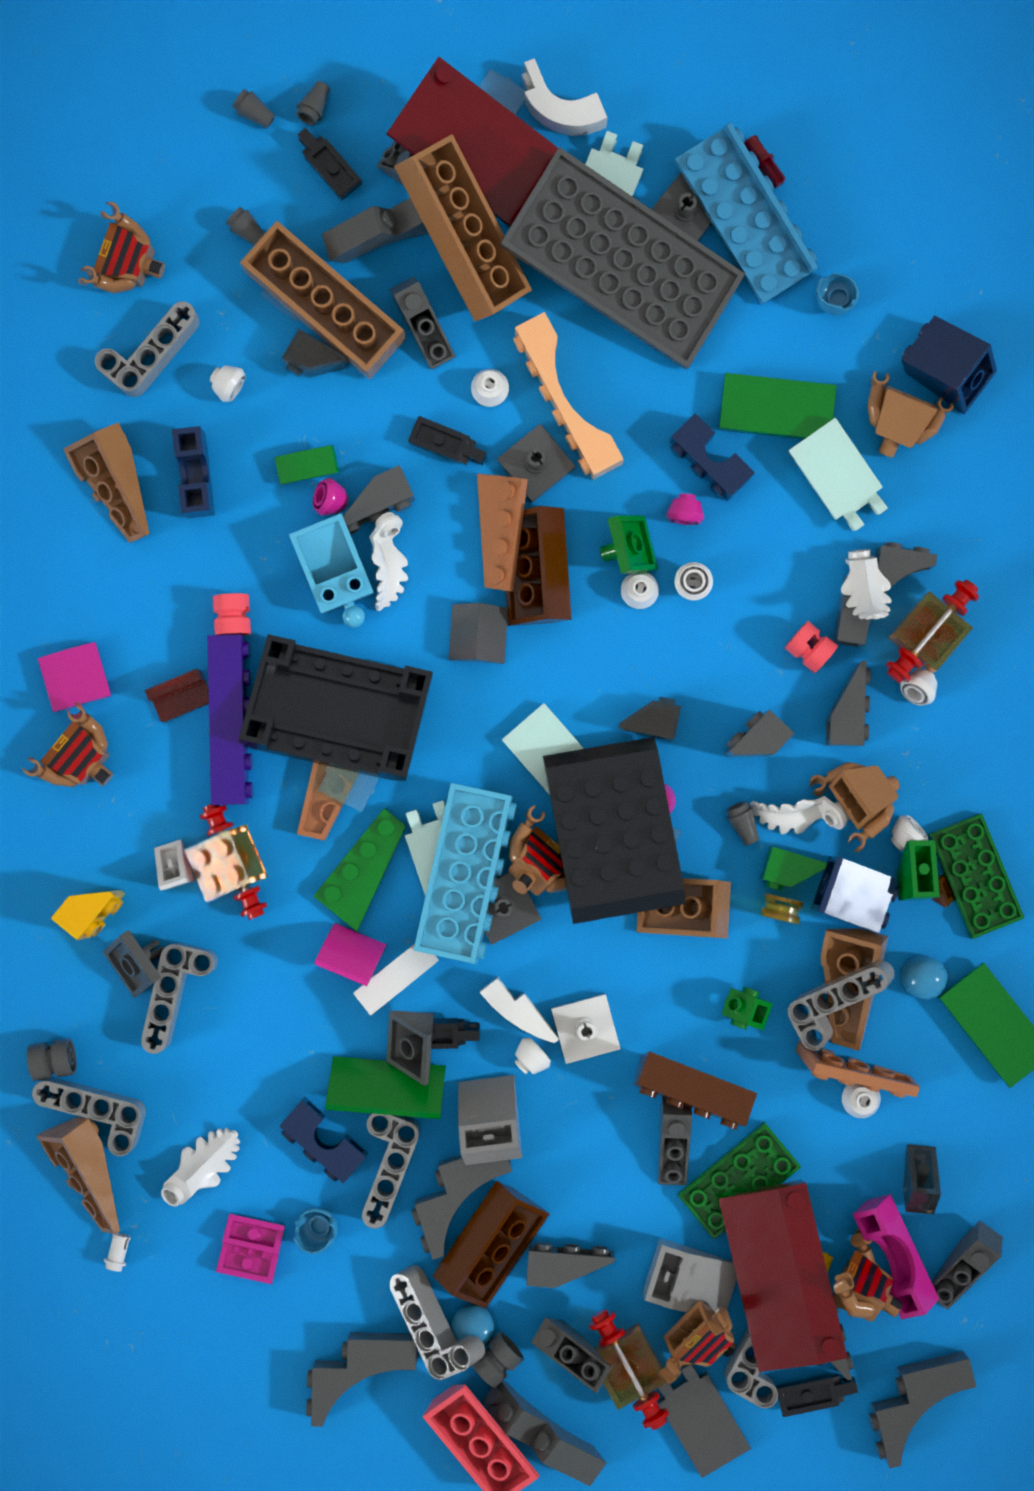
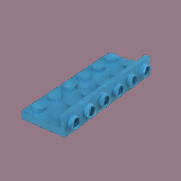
(747, 213)

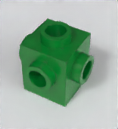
(746, 1008)

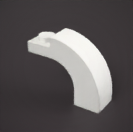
(560, 115)

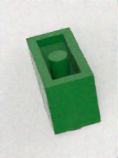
(788, 868)
(918, 871)

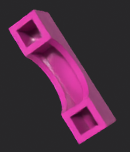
(883, 1224)

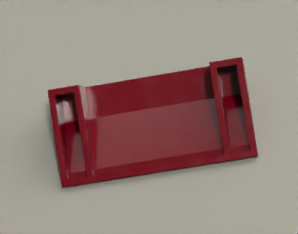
(496, 143)
(782, 1277)

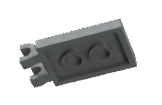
(702, 1421)

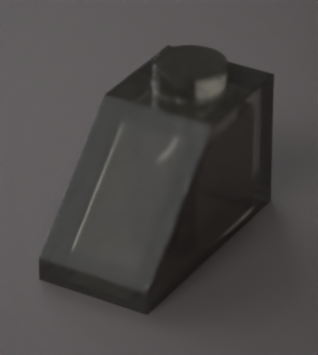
(312, 357)
(655, 720)
(921, 1180)

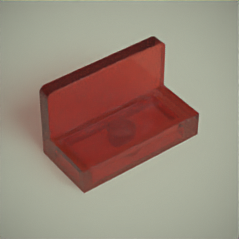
(179, 695)

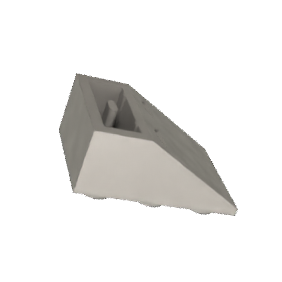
(488, 1120)
(686, 1275)

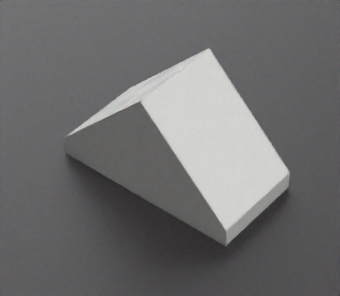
(172, 865)

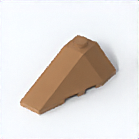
(110, 470)
(842, 953)
(82, 1156)

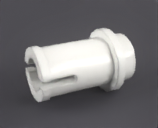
(117, 1252)

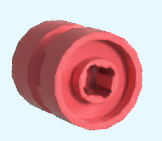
(231, 614)
(821, 648)

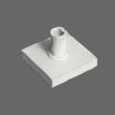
(585, 1028)

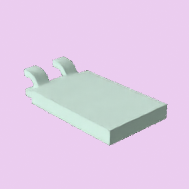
(617, 168)
(838, 473)
(540, 736)
(424, 841)

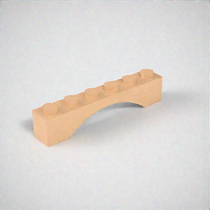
(594, 446)

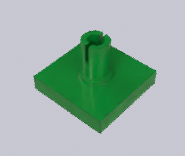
(630, 545)

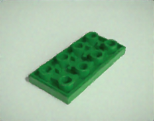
(775, 406)
(976, 876)
(993, 1023)
(383, 1089)
(750, 1165)

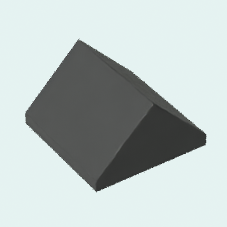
(478, 633)
(410, 1043)

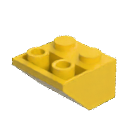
(84, 913)

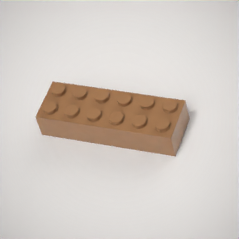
(463, 227)
(323, 300)

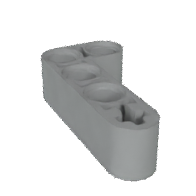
(150, 346)
(172, 998)
(842, 998)
(89, 1109)
(387, 1170)
(429, 1327)
(753, 1379)

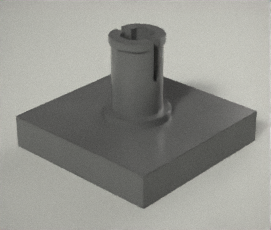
(683, 209)
(538, 460)
(511, 911)
(133, 962)

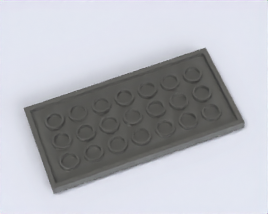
(622, 258)

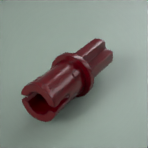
(766, 163)

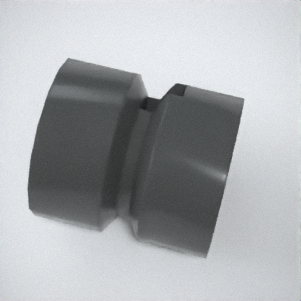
(56, 1059)
(499, 1357)

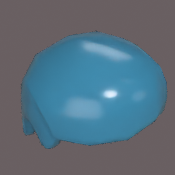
(837, 294)
(924, 977)
(315, 1230)
(473, 1321)

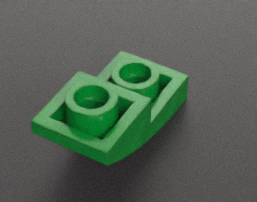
(306, 464)

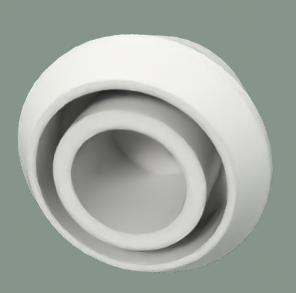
(227, 382)
(494, 393)
(702, 583)
(637, 598)
(921, 687)
(906, 830)
(531, 1057)
(862, 1108)

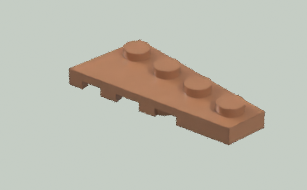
(501, 525)
(318, 809)
(855, 1071)

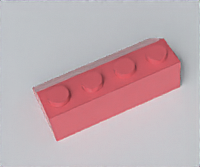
(478, 1441)

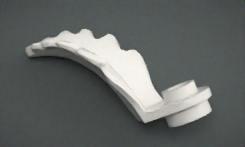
(388, 559)
(866, 586)
(801, 815)
(200, 1166)

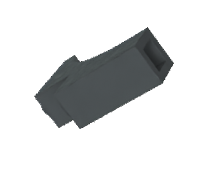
(372, 230)
(894, 565)
(437, 1209)
(365, 1356)
(922, 1387)
(548, 1440)

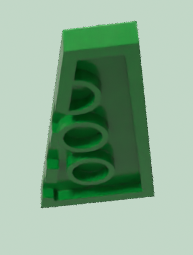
(358, 875)

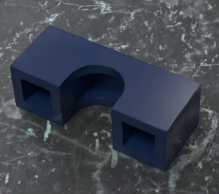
(193, 462)
(725, 477)
(338, 1159)

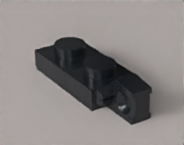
(329, 164)
(445, 442)
(452, 1032)
(814, 1394)

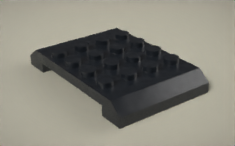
(335, 709)
(614, 830)

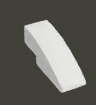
(394, 979)
(518, 1010)

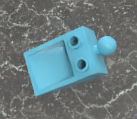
(331, 564)

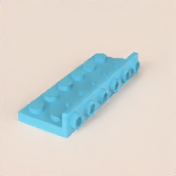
(465, 874)

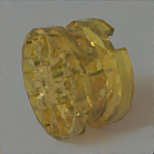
(780, 911)

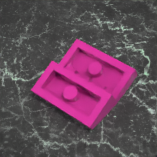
(74, 677)
(350, 954)
(250, 1249)

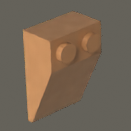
(702, 915)

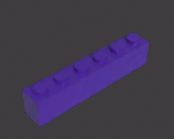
(226, 716)

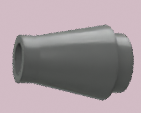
(313, 103)
(253, 109)
(245, 226)
(743, 822)

